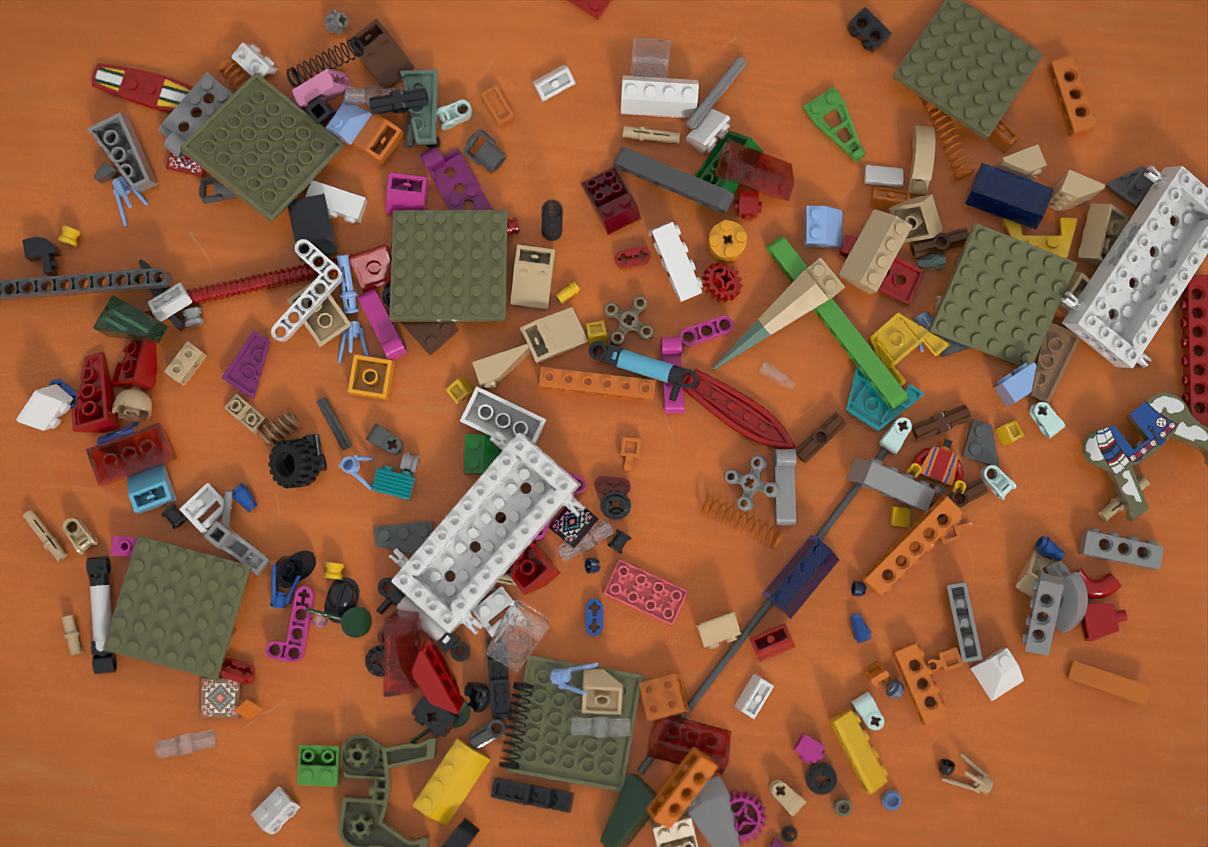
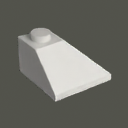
(997, 673)

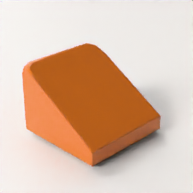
(247, 709)

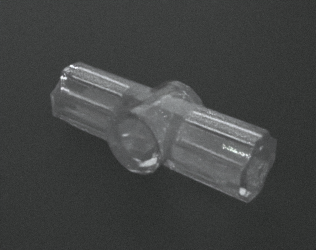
(361, 96)
(596, 534)
(600, 726)
(185, 744)

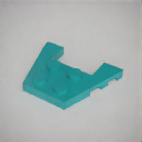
(870, 408)

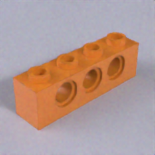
(1074, 124)
(926, 714)
(681, 788)

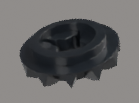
(617, 512)
(371, 657)
(826, 786)

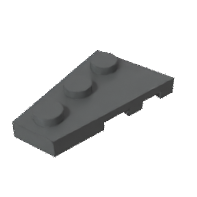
(405, 537)

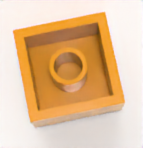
(371, 377)

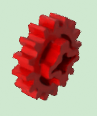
(721, 282)

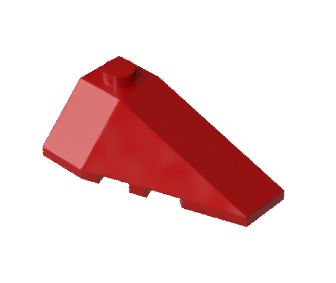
(138, 365)
(94, 398)
(532, 568)

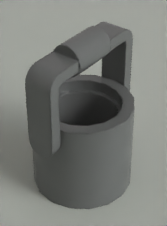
(489, 155)
(221, 192)

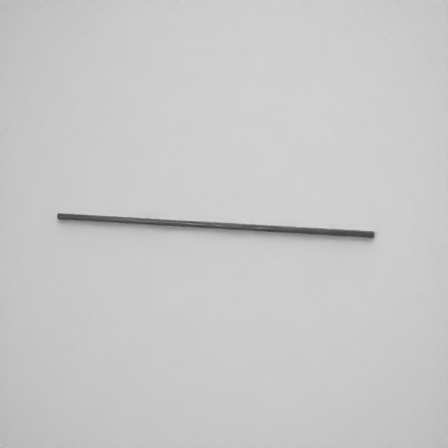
(761, 612)

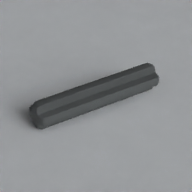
(334, 423)

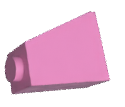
(327, 84)

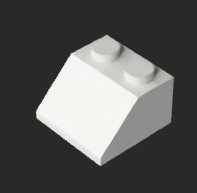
(45, 408)

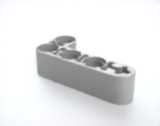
(784, 476)

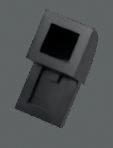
(320, 110)
(42, 249)
(462, 835)

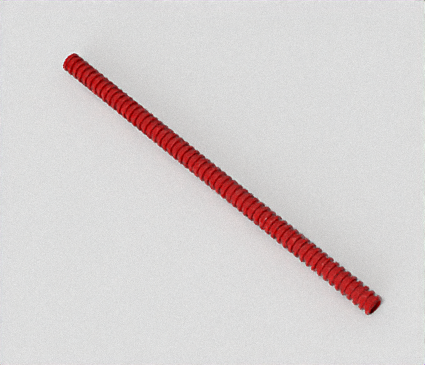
(277, 278)

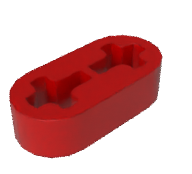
(633, 253)
(237, 670)

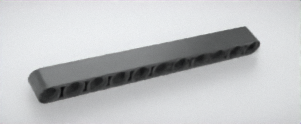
(77, 283)

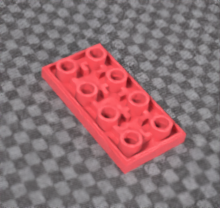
(645, 592)

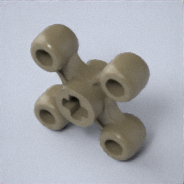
(633, 314)

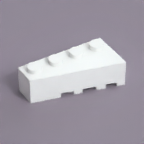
(676, 261)

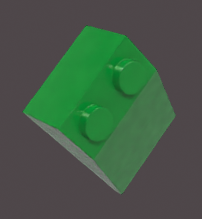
(479, 453)

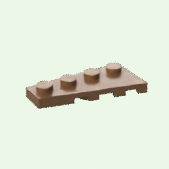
(1052, 361)

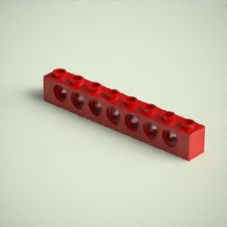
(1189, 379)

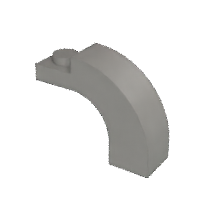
(237, 546)
(1074, 597)

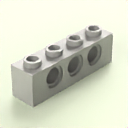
(1090, 547)
(964, 622)
(1041, 642)

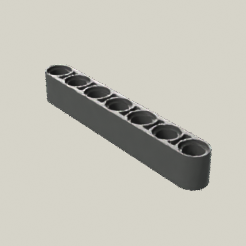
(673, 180)

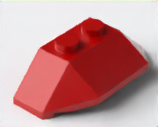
(437, 679)

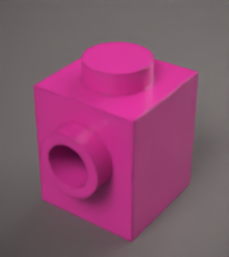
(123, 546)
(809, 749)

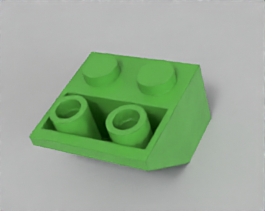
(319, 765)

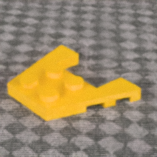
(1058, 245)
(900, 338)

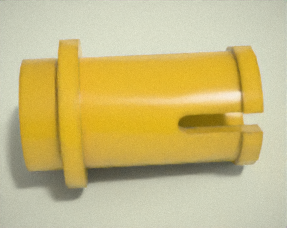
(568, 292)

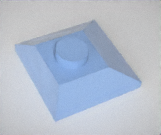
(348, 122)

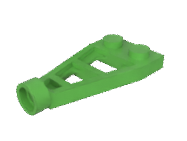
(824, 105)

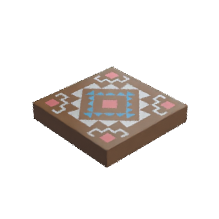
(219, 698)

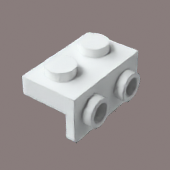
(252, 61)
(275, 811)

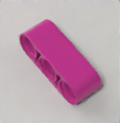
(713, 325)

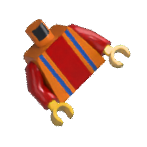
(939, 465)

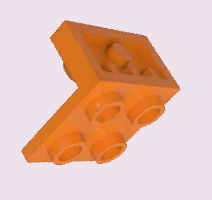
(664, 697)

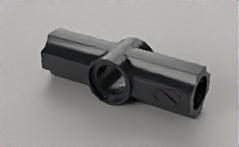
(398, 101)

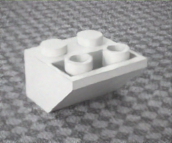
(706, 134)

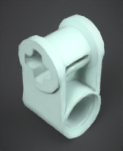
(453, 115)
(1048, 420)
(893, 437)
(999, 484)
(866, 709)

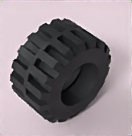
(283, 467)

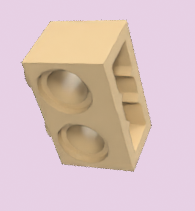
(185, 363)

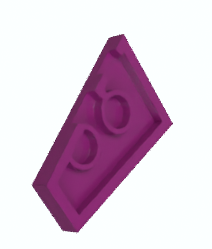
(248, 365)

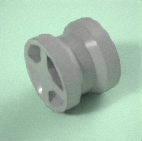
(193, 317)
(410, 462)

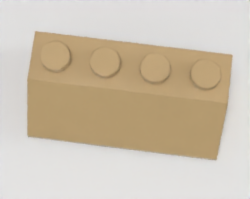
(874, 251)

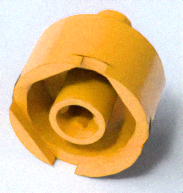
(729, 251)

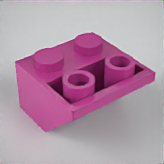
(406, 192)

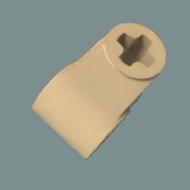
(82, 537)
(788, 798)

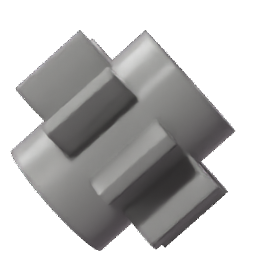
(336, 22)

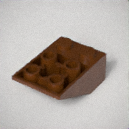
(381, 54)

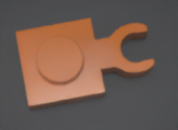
(948, 659)

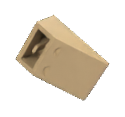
(532, 276)
(553, 335)
(680, 834)

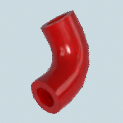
(1100, 588)

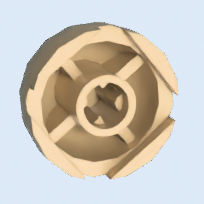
(133, 405)

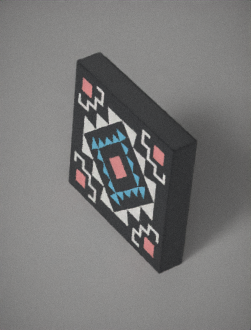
(573, 528)

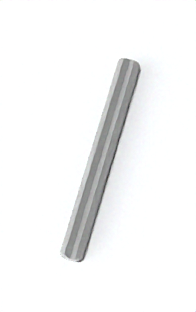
(716, 93)

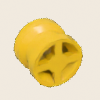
(69, 236)
(333, 570)

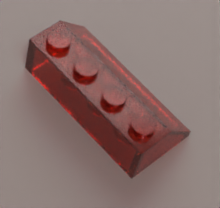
(756, 171)
(130, 454)
(400, 652)
(675, 737)

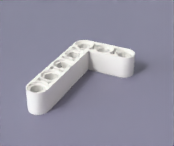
(310, 292)

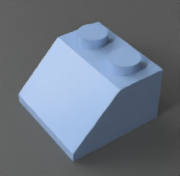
(822, 227)

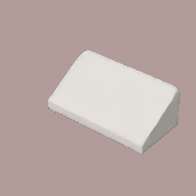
(553, 82)
(883, 176)
(169, 302)
(754, 696)

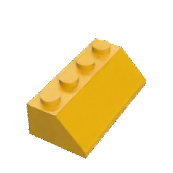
(858, 751)
(451, 782)

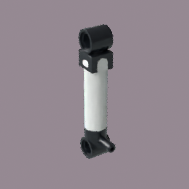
(98, 572)
(443, 639)

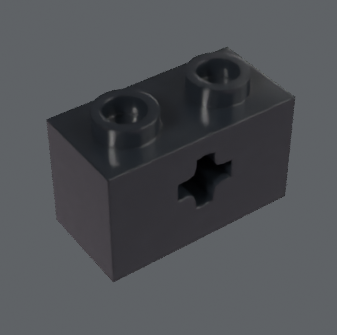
(444, 722)

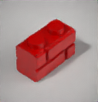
(772, 642)

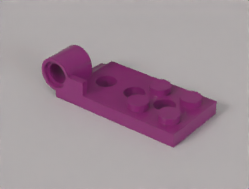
(437, 166)

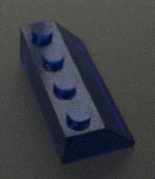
(1008, 196)
(801, 576)

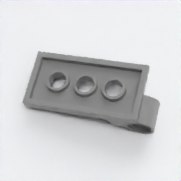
(183, 112)

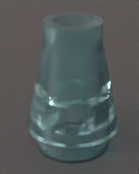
(933, 262)

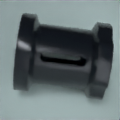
(174, 516)
(619, 541)

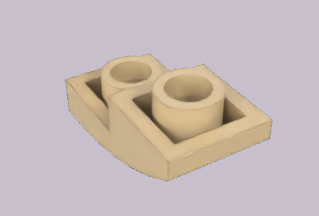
(245, 413)

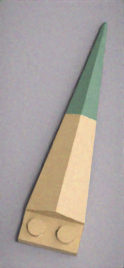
(806, 293)

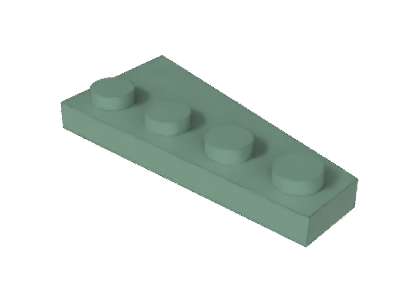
(425, 117)

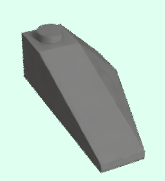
(713, 814)

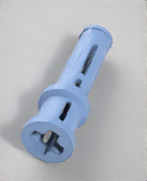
(348, 293)

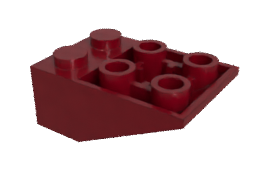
(611, 200)

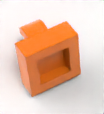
(876, 673)

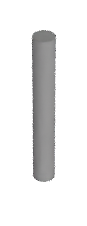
(227, 507)

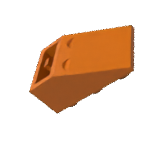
(378, 138)

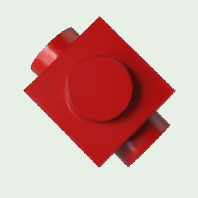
(748, 205)

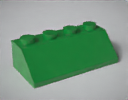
(709, 167)

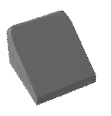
(106, 173)

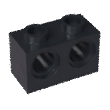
(872, 27)

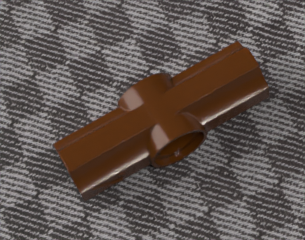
(928, 246)
(941, 422)
(828, 429)
(973, 491)

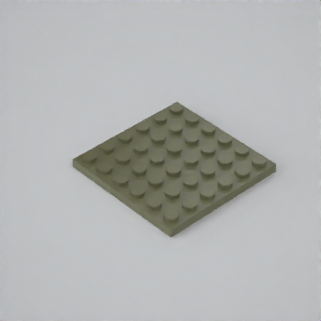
(967, 66)
(262, 147)
(449, 266)
(1002, 296)
(177, 608)
(548, 743)

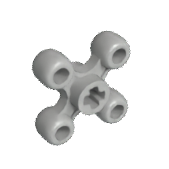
(758, 485)

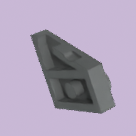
(1131, 186)
(981, 444)

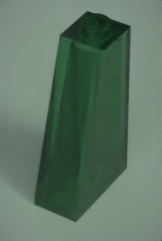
(128, 322)
(628, 813)

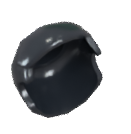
(479, 696)

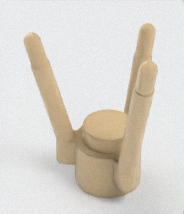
(980, 782)

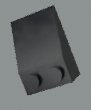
(313, 223)

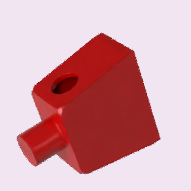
(1101, 621)

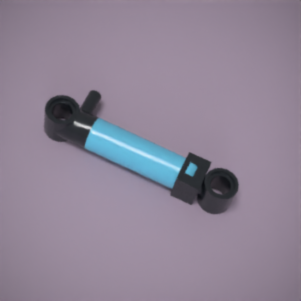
(645, 366)

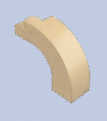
(923, 159)

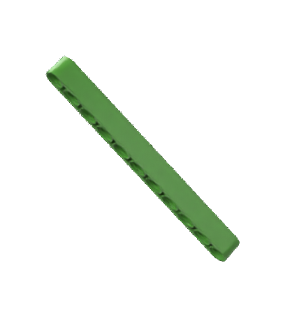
(842, 329)

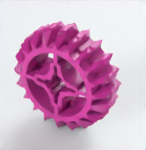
(743, 807)

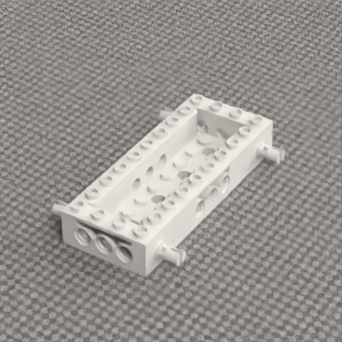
(1157, 278)
(475, 520)

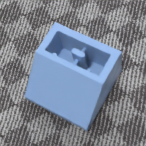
(1015, 387)

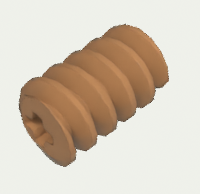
(279, 428)

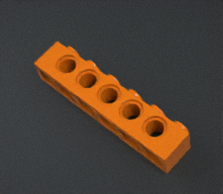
(597, 384)
(873, 575)

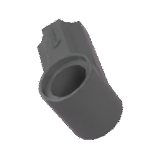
(486, 734)

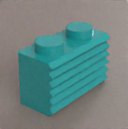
(393, 483)

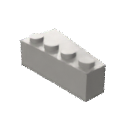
(124, 149)
(891, 483)

